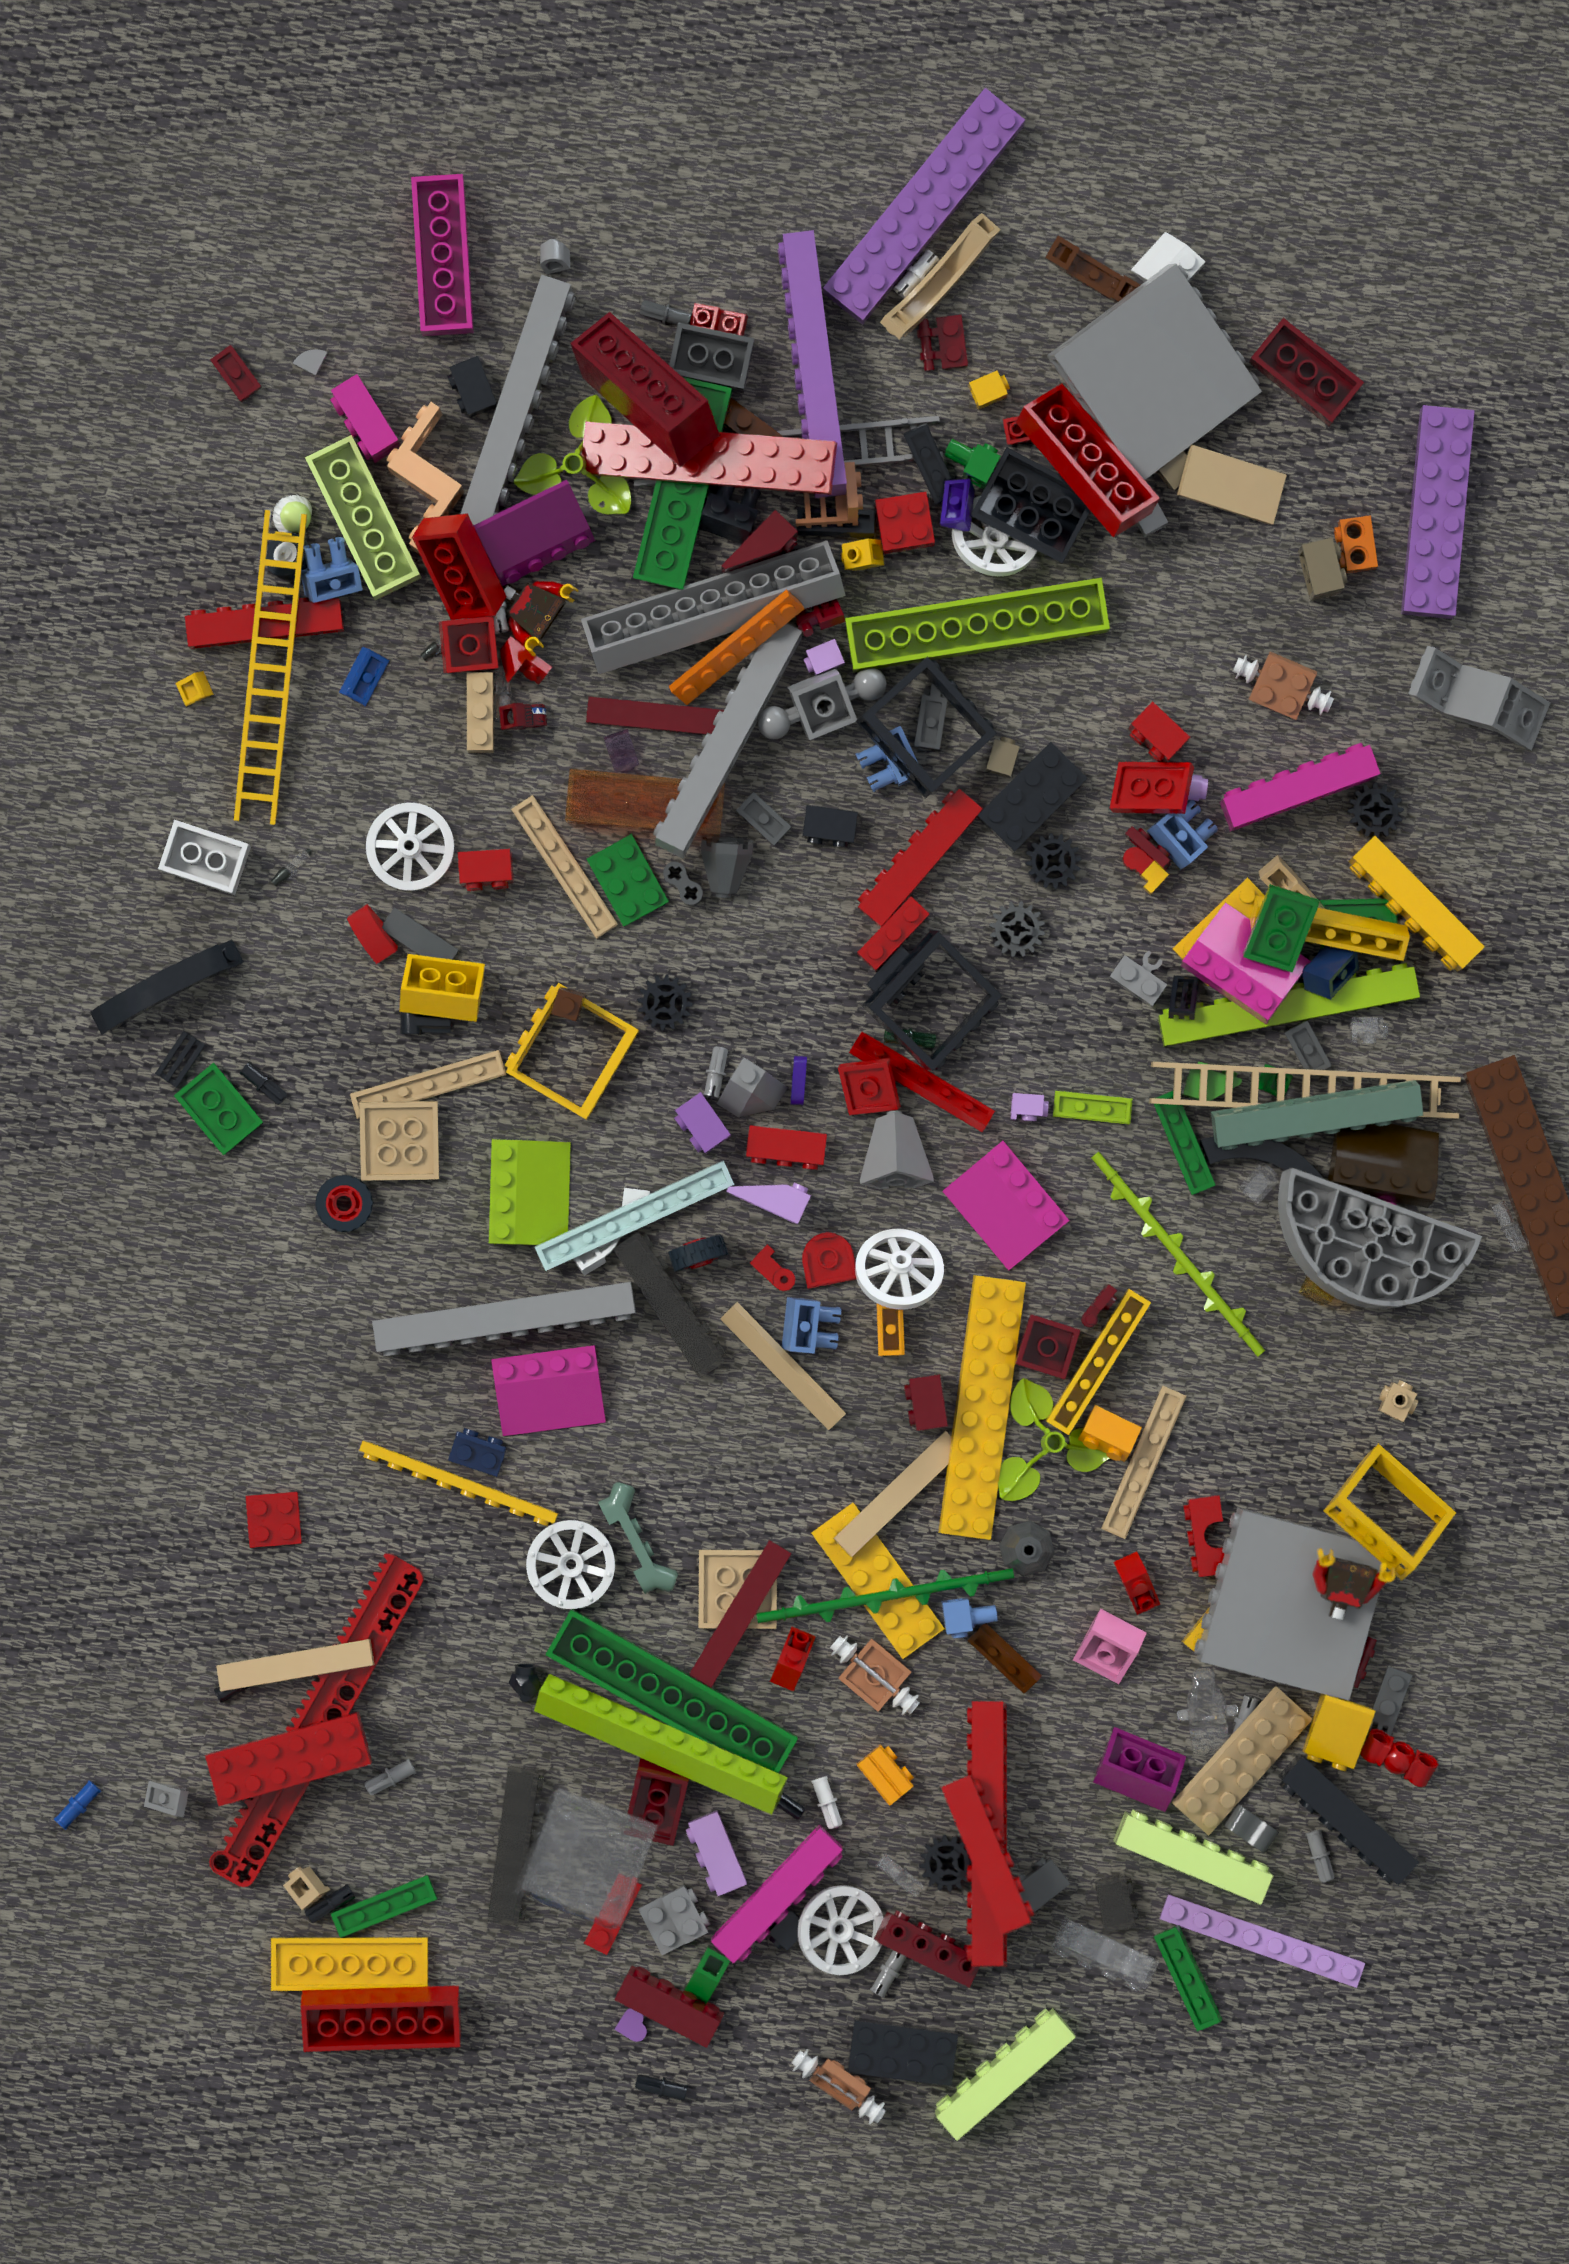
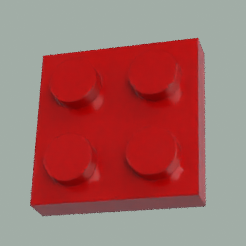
(869, 1086)
(273, 1519)

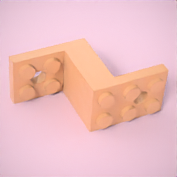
(419, 473)

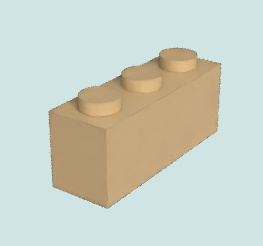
(480, 712)

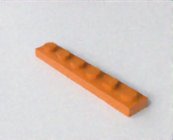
(736, 647)

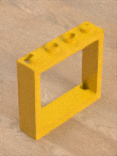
(528, 1038)
(1369, 1533)

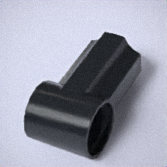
(421, 1024)

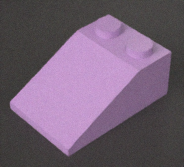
(777, 1199)

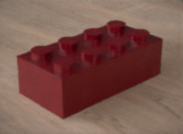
(1306, 372)

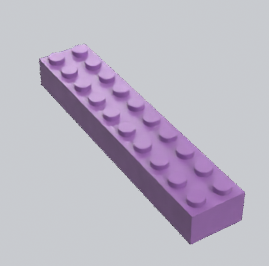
(923, 206)
(811, 346)

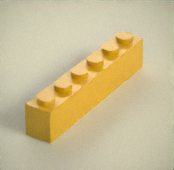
(1353, 932)
(1098, 1361)

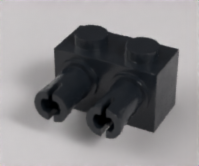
(729, 518)

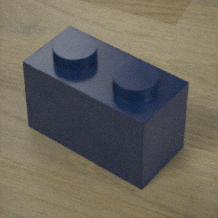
(1330, 971)

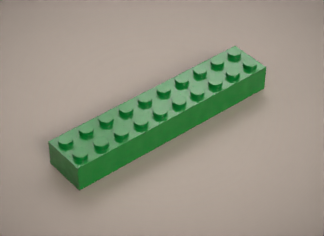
(668, 1692)

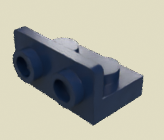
(477, 1452)

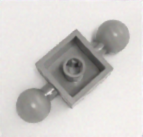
(807, 694)

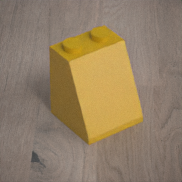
(1337, 1732)

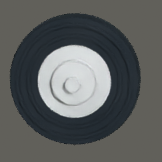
(284, 552)

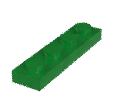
(1184, 1145)
(384, 1906)
(1188, 1978)

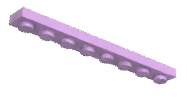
(1262, 1940)

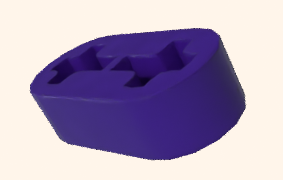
(798, 1080)

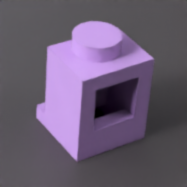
(1028, 1106)

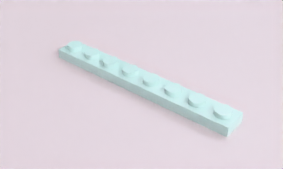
(634, 1215)

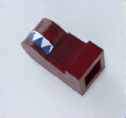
(524, 716)

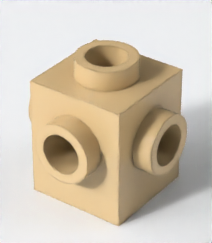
(1389, 1405)

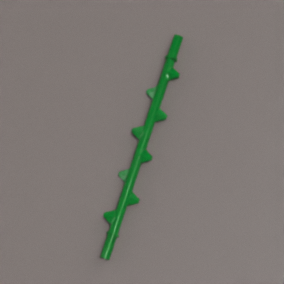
(874, 1600)

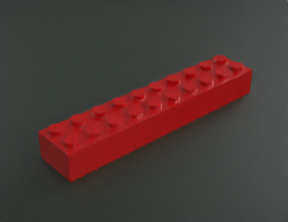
(988, 1765)

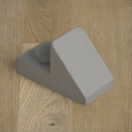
(166, 1798)

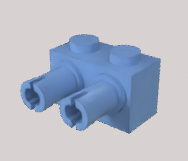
(330, 579)
(891, 773)
(1179, 838)
(802, 1324)
(961, 1617)

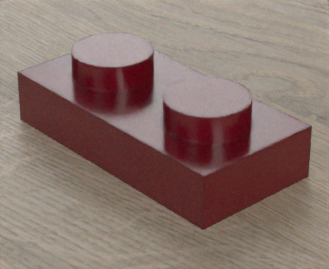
(235, 373)
(1141, 840)

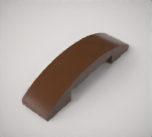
(1089, 271)

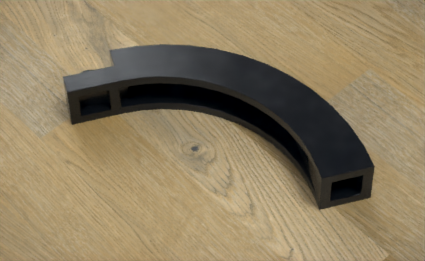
(165, 985)
(1269, 1152)

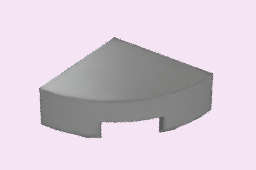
(311, 360)

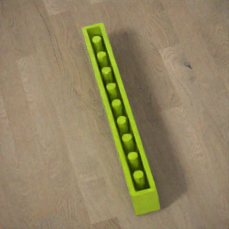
(1299, 1005)
(660, 1744)

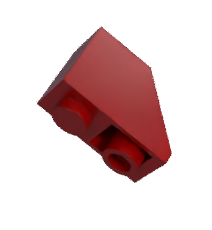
(1137, 1583)
(792, 1659)

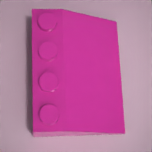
(1248, 983)
(1005, 1205)
(548, 1390)

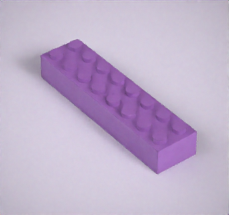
(1437, 512)

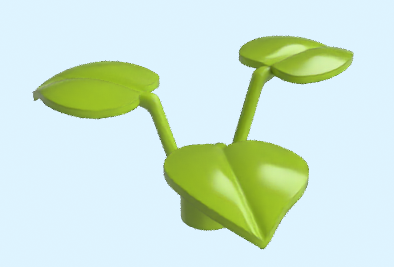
(541, 470)
(1029, 1405)

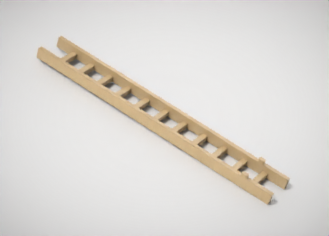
(1435, 1092)

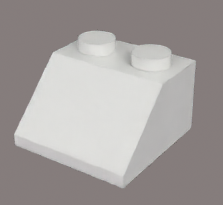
(1168, 251)

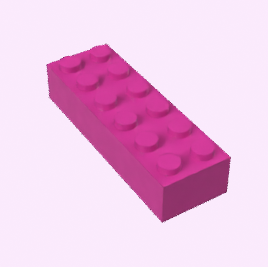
(442, 255)
(1300, 787)
(773, 1897)

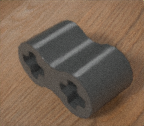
(683, 883)
(1251, 1828)

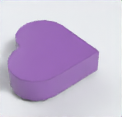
(632, 2026)

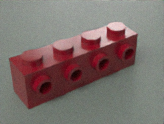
(926, 1948)
(669, 2005)

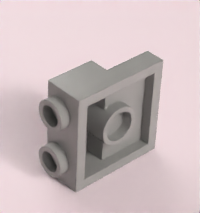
(674, 1919)

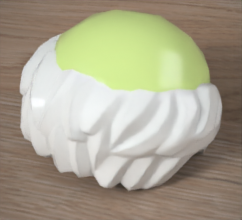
(288, 513)

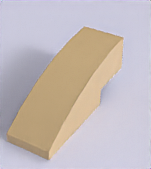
(1281, 875)

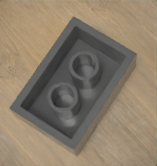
(712, 356)

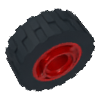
(344, 1220)
(698, 1253)

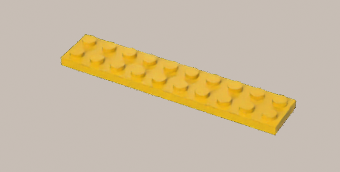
(982, 1407)

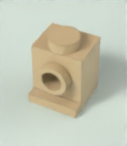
(301, 1895)

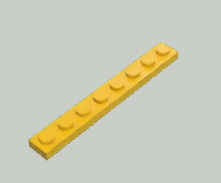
(447, 1480)

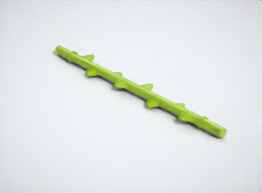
(1183, 1264)

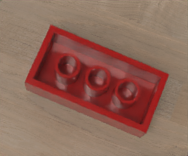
(459, 566)

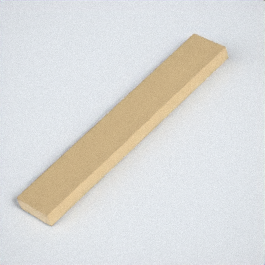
(564, 867)
(434, 1081)
(783, 1366)
(1143, 1462)
(895, 1496)
(295, 1665)

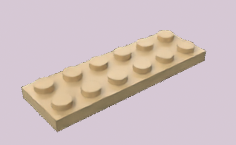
(1242, 1760)

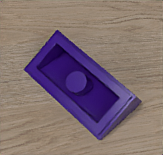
(957, 504)

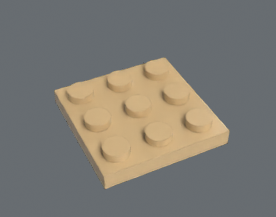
(399, 1140)
(721, 1579)

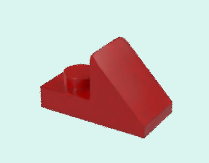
(517, 657)

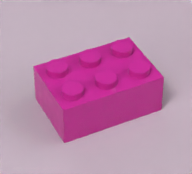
(364, 419)

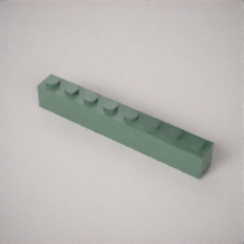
(1317, 1114)

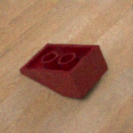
(766, 542)
(658, 1799)

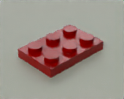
(1152, 787)

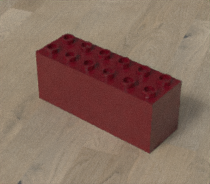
(645, 389)

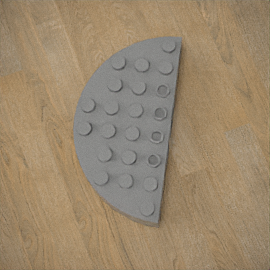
(1366, 1246)

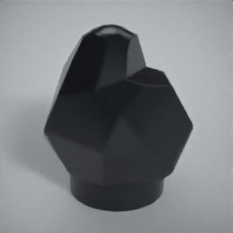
(525, 1681)

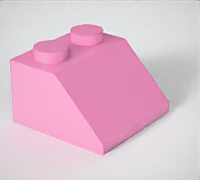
(1109, 1646)

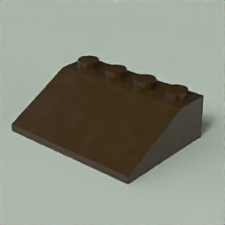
(1387, 1163)

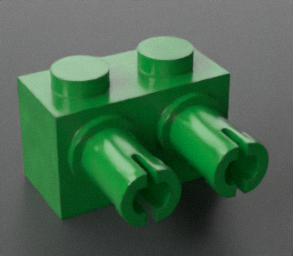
(978, 462)

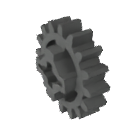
(1018, 918)

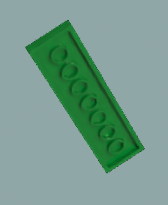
(677, 513)

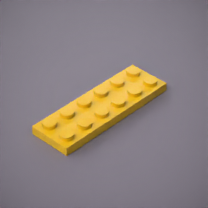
(870, 1571)
(348, 1962)

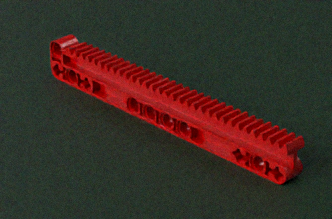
(281, 1804)

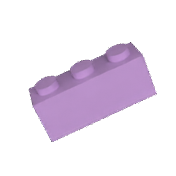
(716, 1853)

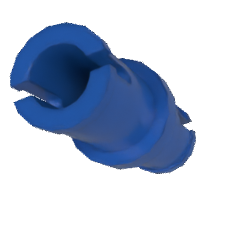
(77, 1805)

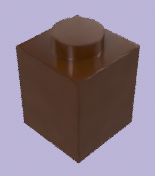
(568, 1003)

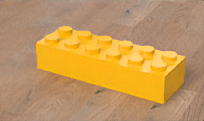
(1416, 904)

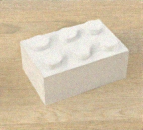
(204, 857)

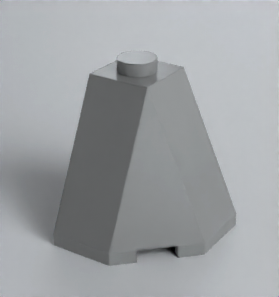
(751, 1091)
(895, 1154)

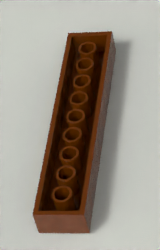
(1526, 1172)

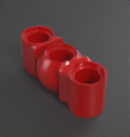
(1398, 1758)

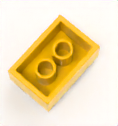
(442, 987)

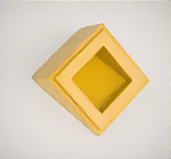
(194, 688)

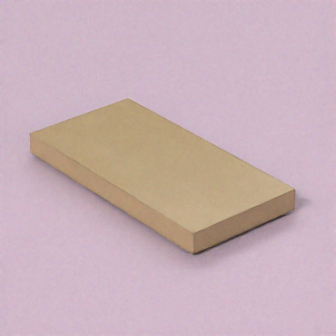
(1231, 485)

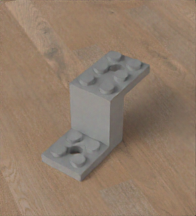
(1479, 698)

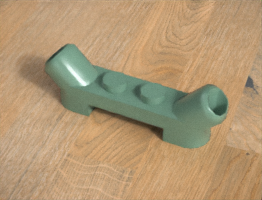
(650, 1574)

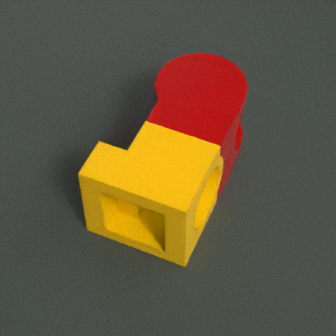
(1138, 861)

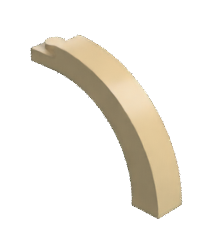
(941, 278)

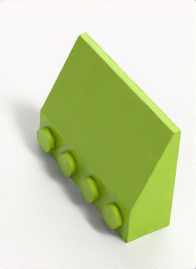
(528, 1191)

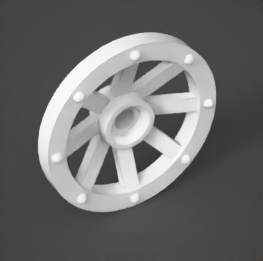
(983, 565)
(415, 853)
(899, 1271)
(561, 1601)
(844, 1934)

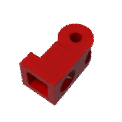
(779, 1277)

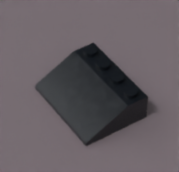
(1032, 506)

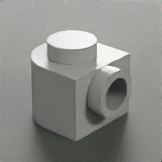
(554, 256)

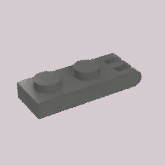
(1390, 1699)

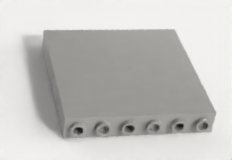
(1156, 371)
(1272, 1617)

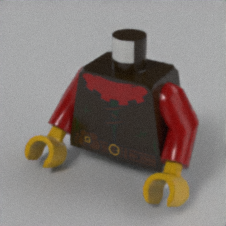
(535, 610)
(1347, 1582)

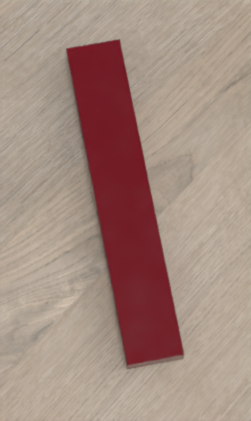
(651, 715)
(740, 1613)

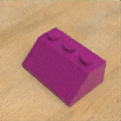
(1139, 1769)

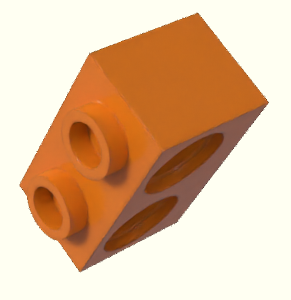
(1364, 544)

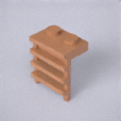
(846, 505)

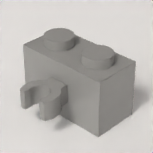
(1139, 979)

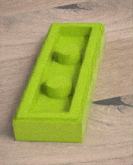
(1092, 1107)

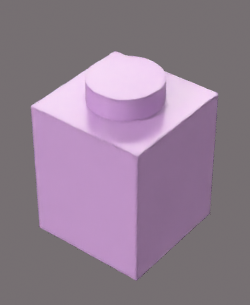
(823, 658)

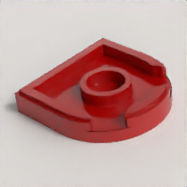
(828, 1260)

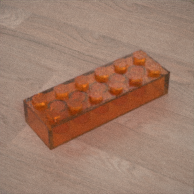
(629, 801)

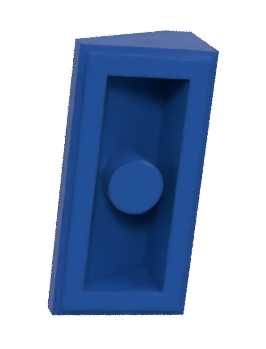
(364, 676)

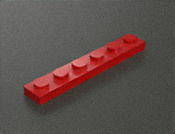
(925, 1083)

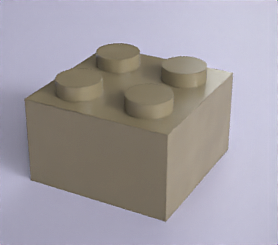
(1322, 568)

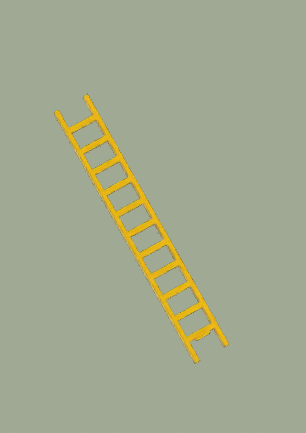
(286, 537)

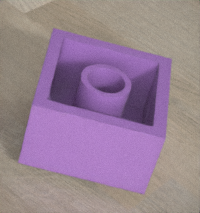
(702, 1123)

